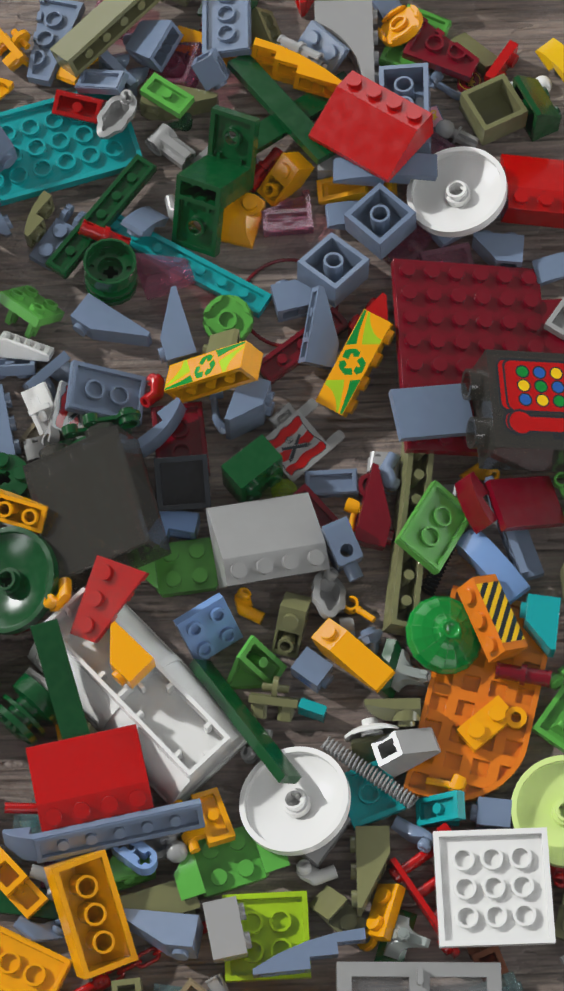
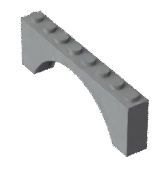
(353, 25)

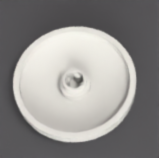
(464, 196)
(298, 815)

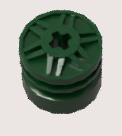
(111, 260)
(27, 710)

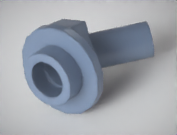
(371, 638)

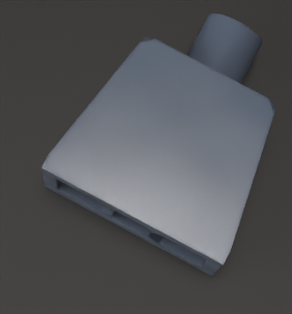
(153, 43)
(339, 538)

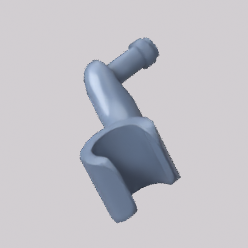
(435, 81)
(220, 425)

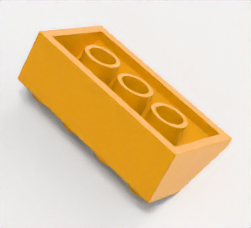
(91, 914)

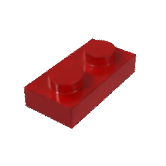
(506, 59)

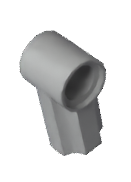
(166, 143)

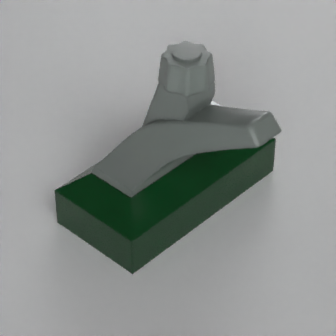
(405, 674)
(401, 940)

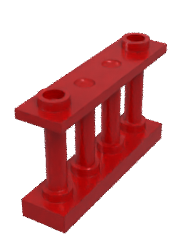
(399, 874)

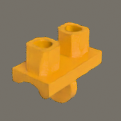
(16, 56)

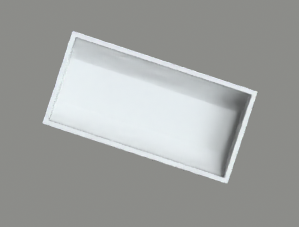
(176, 718)

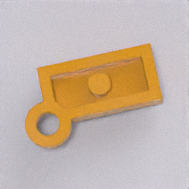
(489, 722)
(383, 914)

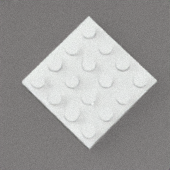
(493, 888)

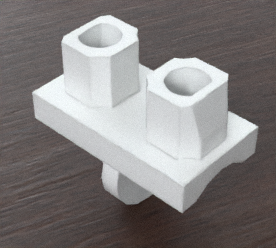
(39, 405)

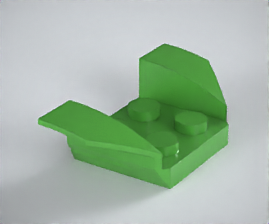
(186, 570)
(225, 867)

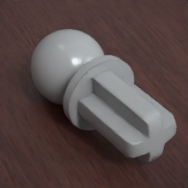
(447, 130)
(176, 850)

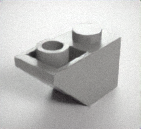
(405, 749)

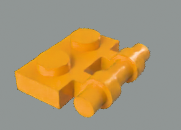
(217, 822)

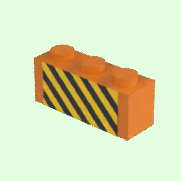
(492, 617)

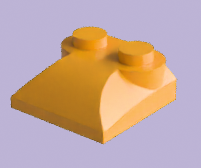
(242, 220)

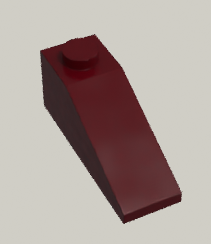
(374, 517)

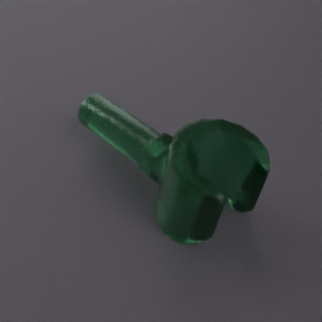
(184, 124)

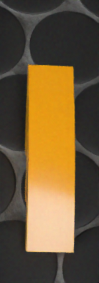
(293, 66)

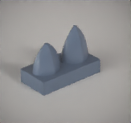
(119, 62)
(57, 369)

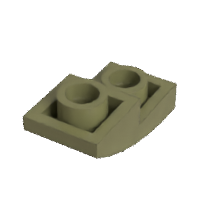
(35, 225)

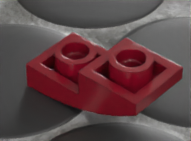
(470, 496)

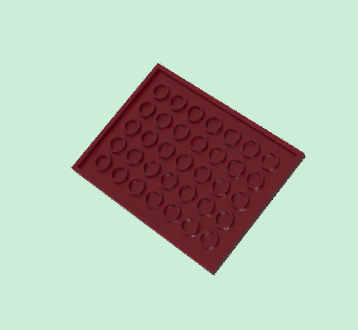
(448, 320)

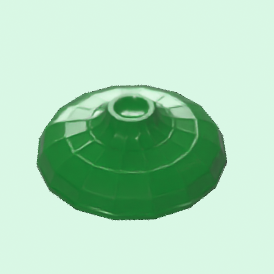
(442, 635)

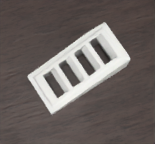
(22, 348)

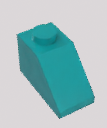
(541, 620)

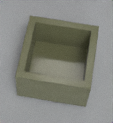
(493, 109)

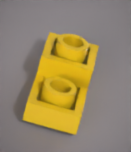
(552, 56)

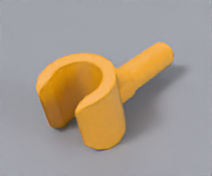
(352, 506)
(358, 609)
(457, 782)

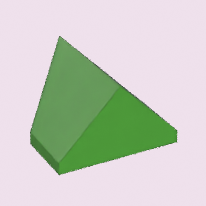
(254, 665)

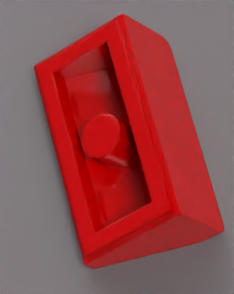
(77, 106)

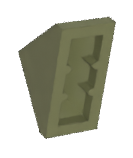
(264, 26)

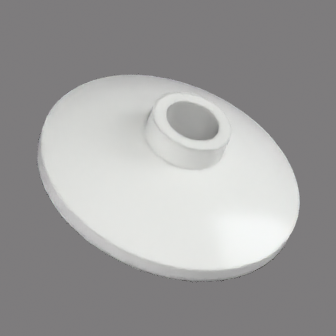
(370, 727)

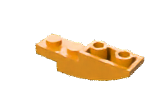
(22, 511)
(19, 887)

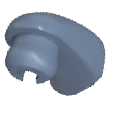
(413, 834)
(39, 931)

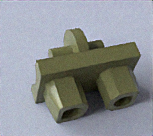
(260, 701)

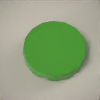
(228, 313)

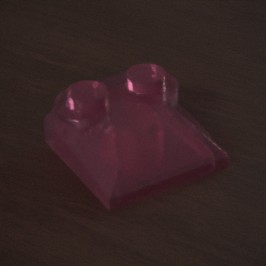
(179, 66)

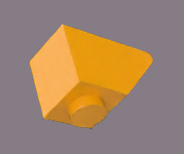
(128, 658)

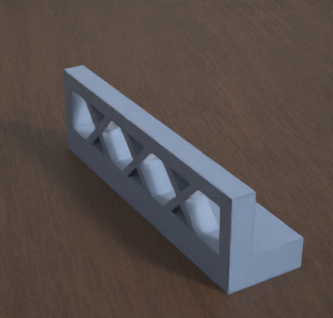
(520, 550)

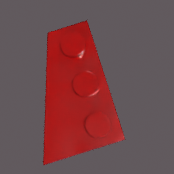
(105, 594)

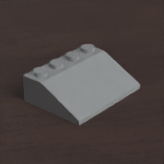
(266, 540)

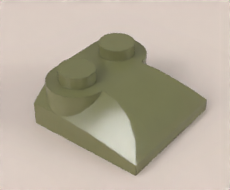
(400, 710)

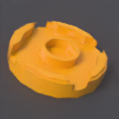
(400, 25)

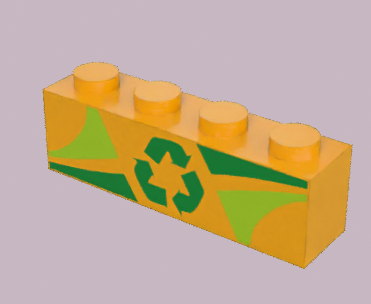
(355, 364)
(214, 372)

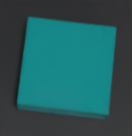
(312, 710)

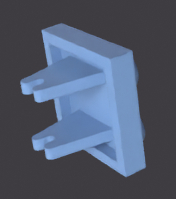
(208, 628)

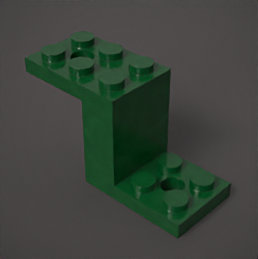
(215, 180)

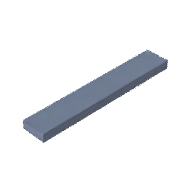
(118, 830)

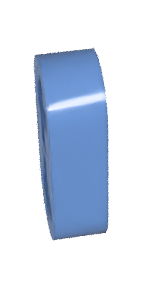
(131, 859)

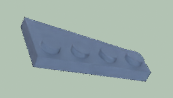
(54, 22)

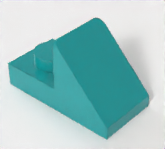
(441, 808)

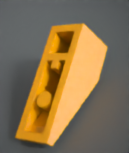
(352, 655)

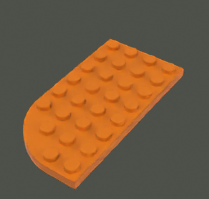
(455, 699)

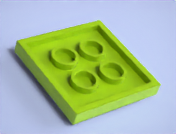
(274, 925)

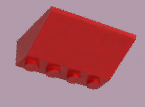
(372, 126)
(533, 191)
(89, 777)

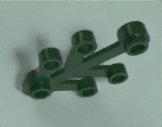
(126, 419)

